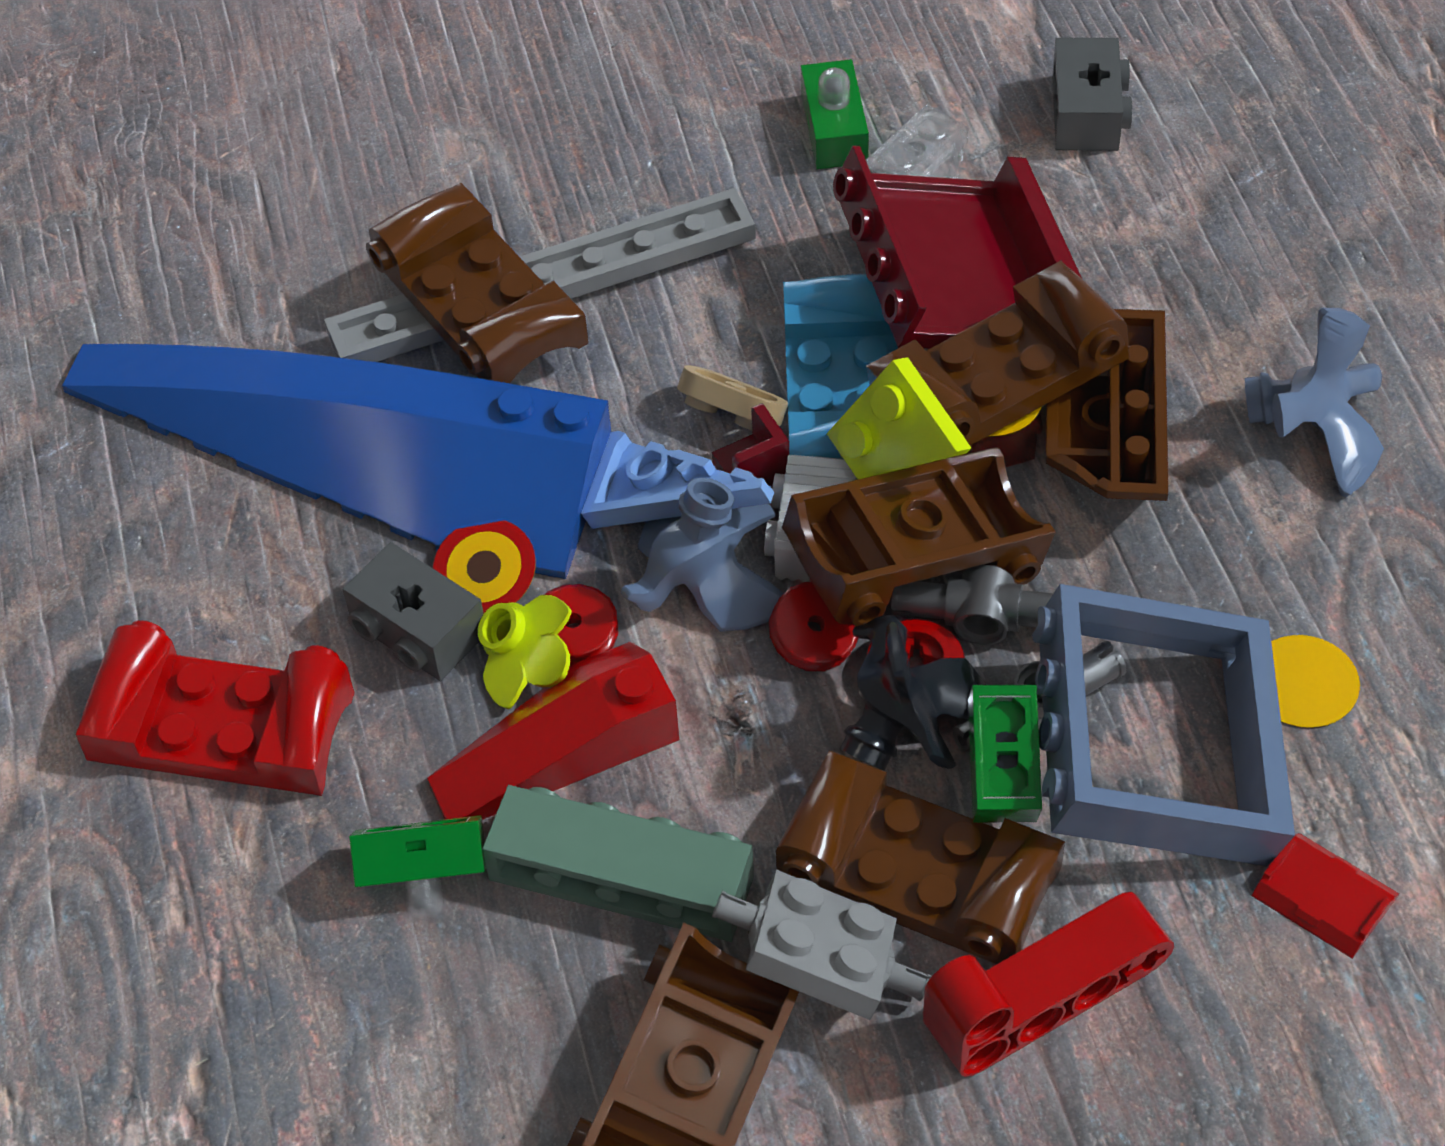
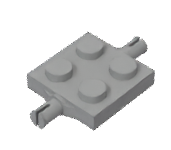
(821, 944)

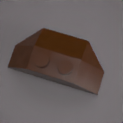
(1115, 425)

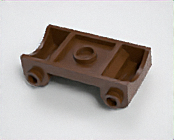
(474, 285)
(1022, 355)
(910, 527)
(919, 860)
(692, 1052)

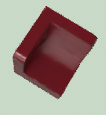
(759, 453)

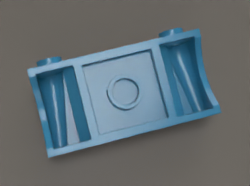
(829, 339)

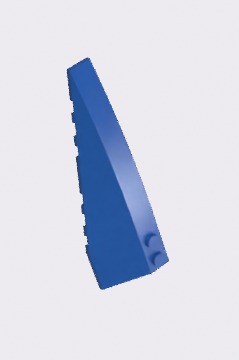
(371, 435)

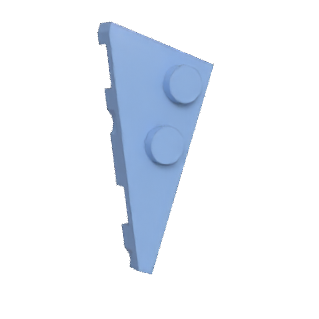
(647, 481)

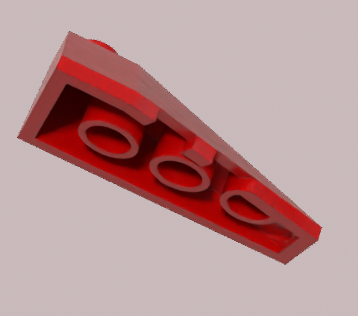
(588, 723)

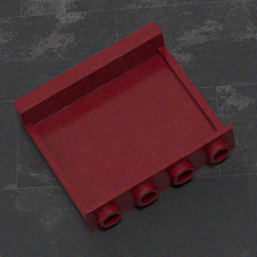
(947, 246)

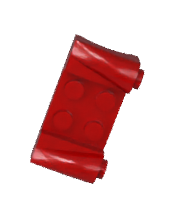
(214, 715)

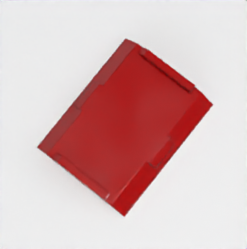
(1324, 894)

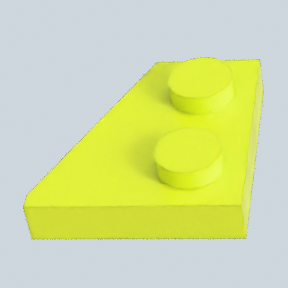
(896, 425)

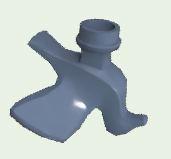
(1322, 395)
(701, 554)

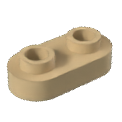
(711, 390)

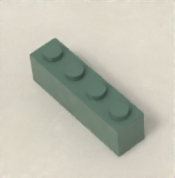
(616, 860)

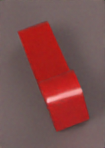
(1000, 1010)

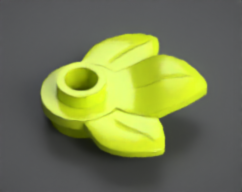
(523, 647)

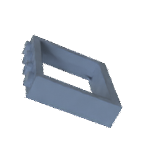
(1244, 644)

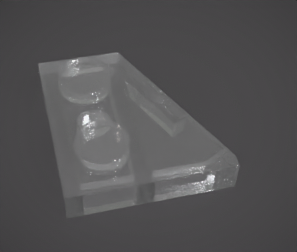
(924, 146)

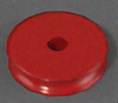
(596, 618)
(799, 643)

